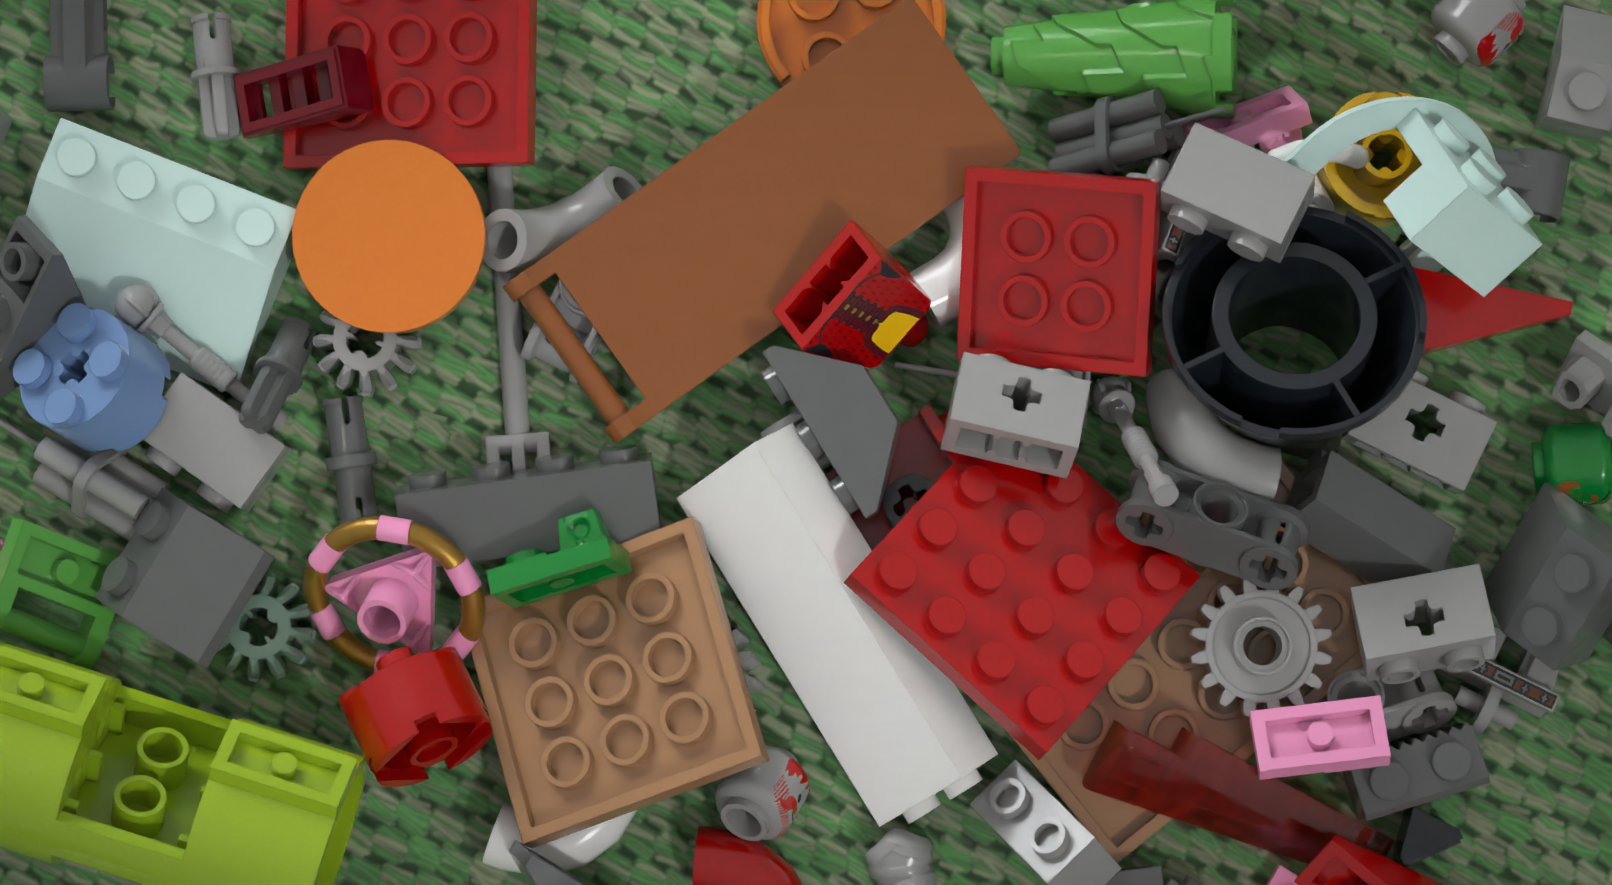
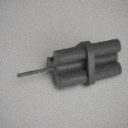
(1117, 134)

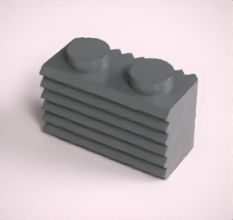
(1419, 772)

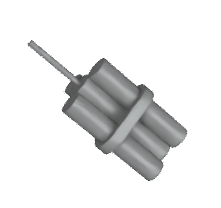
(94, 484)

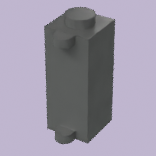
(1368, 522)

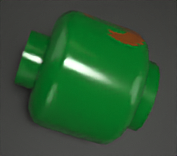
(1575, 461)

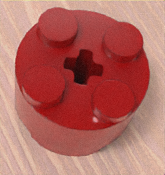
(416, 715)

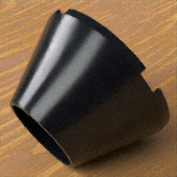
(1335, 283)

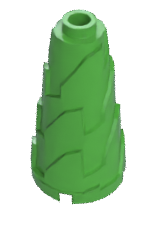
(1165, 45)

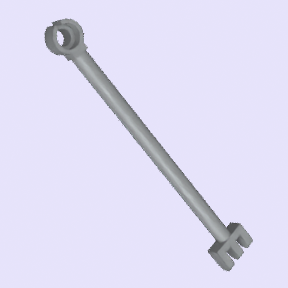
(517, 435)

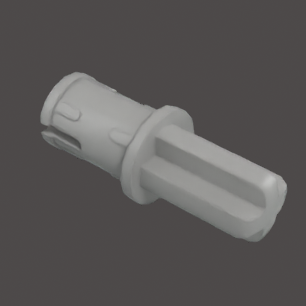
(215, 77)

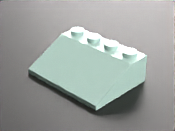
(157, 223)

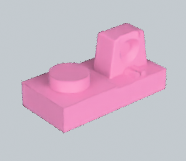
(1263, 120)
(1320, 737)

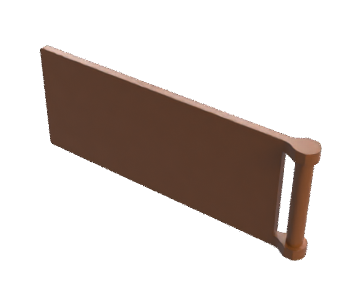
(717, 240)

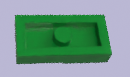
(584, 559)

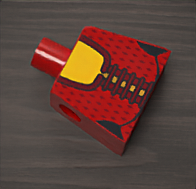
(855, 302)

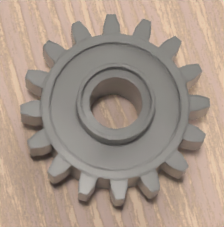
(1294, 641)

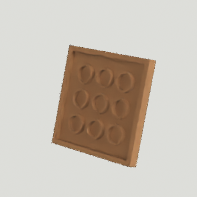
(617, 690)

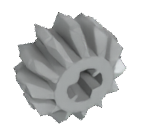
(358, 362)

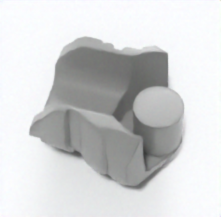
(901, 859)

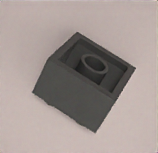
(183, 577)
(1555, 581)

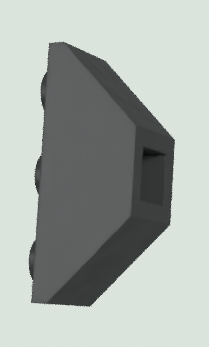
(32, 293)
(843, 419)

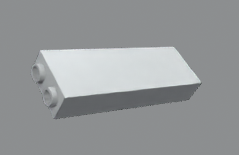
(870, 692)

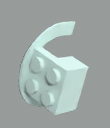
(1452, 202)

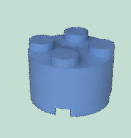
(94, 380)

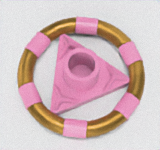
(392, 594)

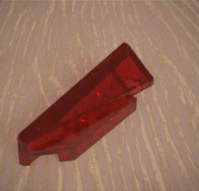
(1220, 794)

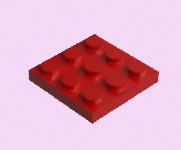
(1059, 269)

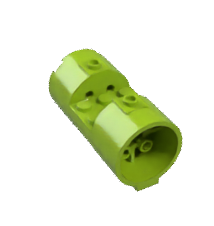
(163, 785)

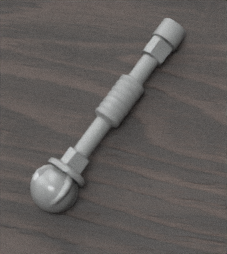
(140, 310)
(1115, 404)

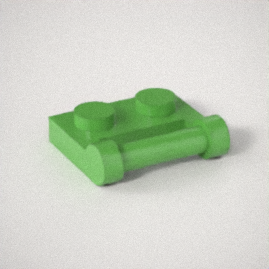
(60, 573)

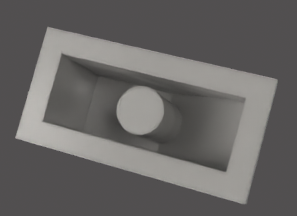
(1579, 77)

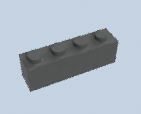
(520, 510)

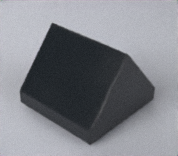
(1422, 837)

